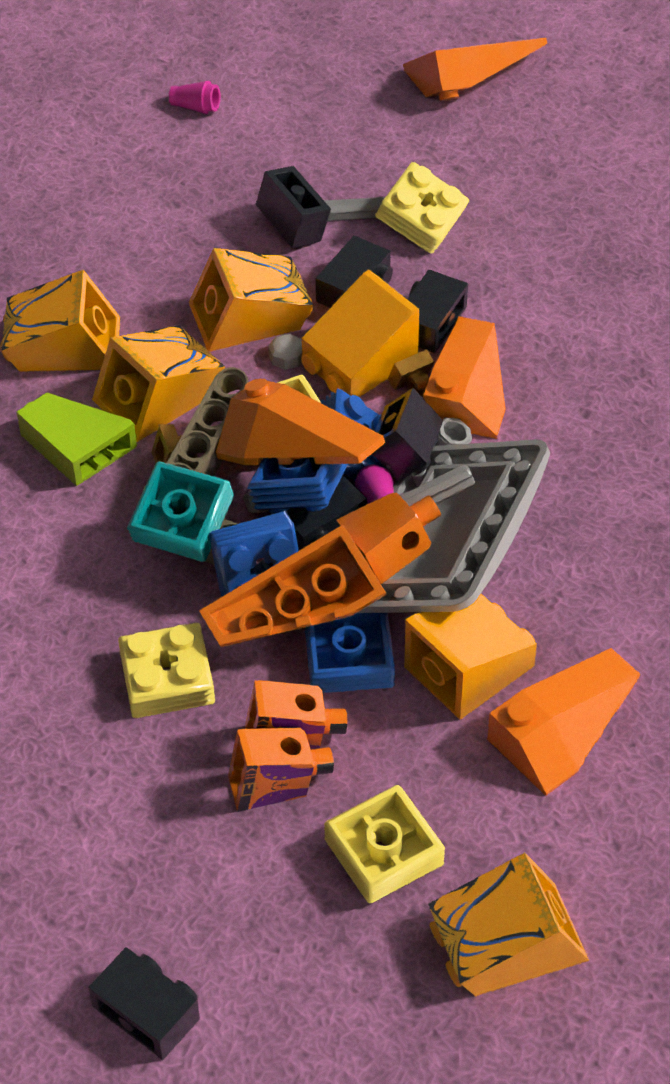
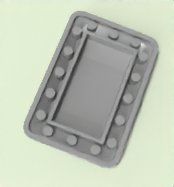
(472, 527)

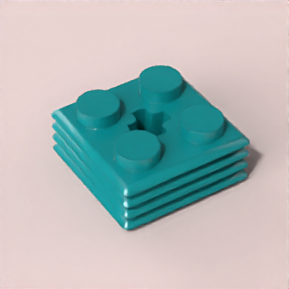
(170, 491)

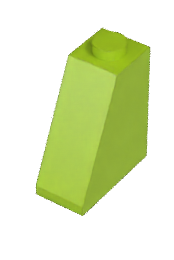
(75, 436)

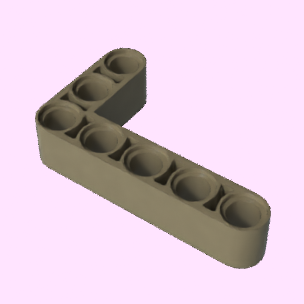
(203, 438)

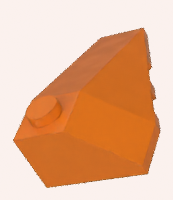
(457, 69)
(468, 378)
(287, 425)
(304, 590)
(560, 719)

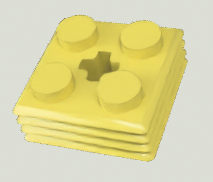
(422, 207)
(159, 690)
(393, 821)

